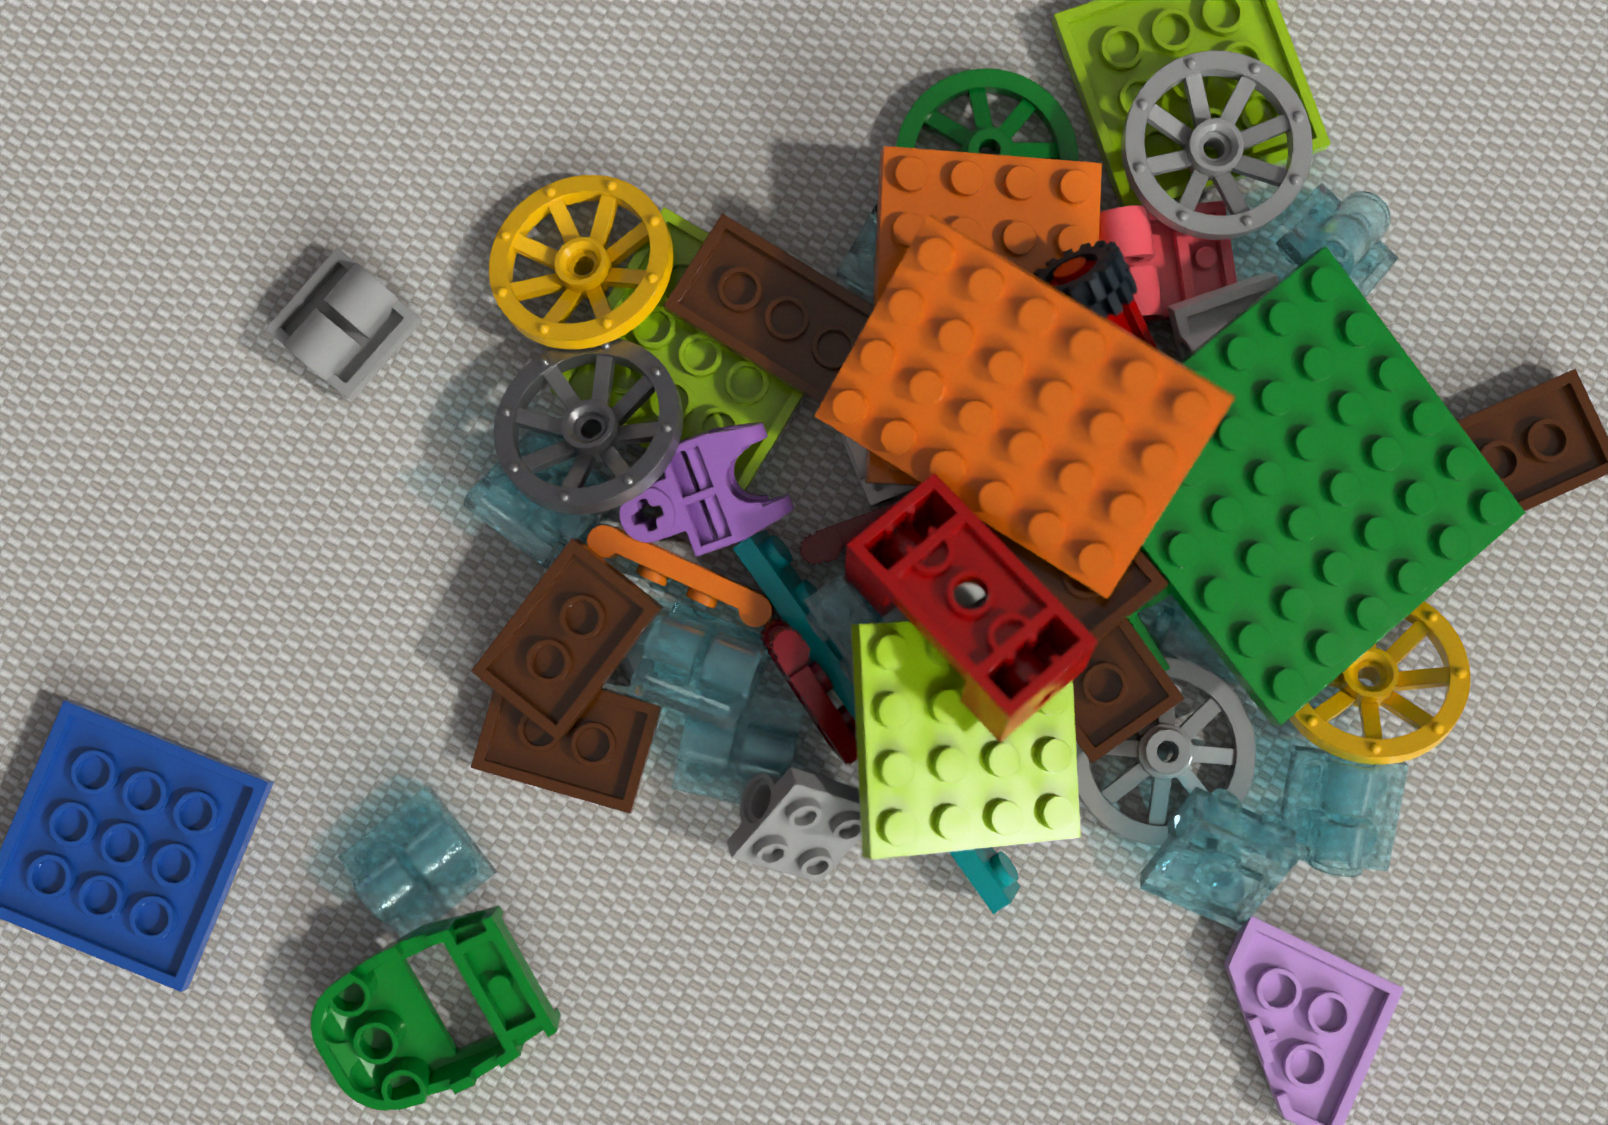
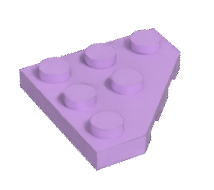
(1308, 1020)

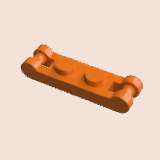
(661, 564)

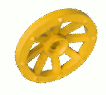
(579, 257)
(1383, 671)

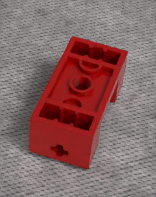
(1010, 649)

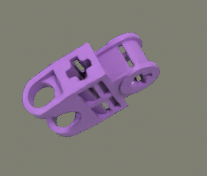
(703, 494)

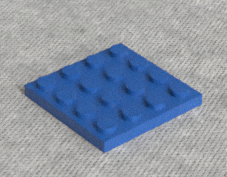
(127, 844)

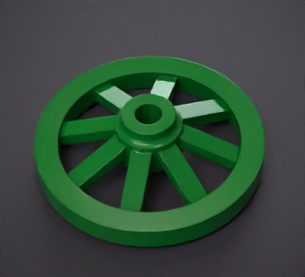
(976, 84)

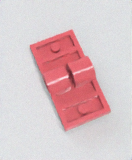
(1167, 262)

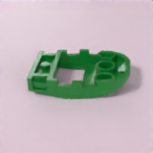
(387, 1036)

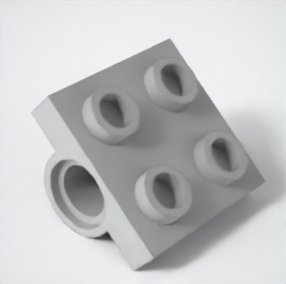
(344, 324)
(796, 823)

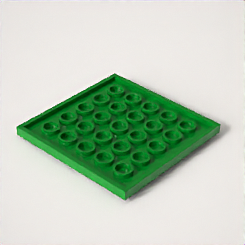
(1321, 494)

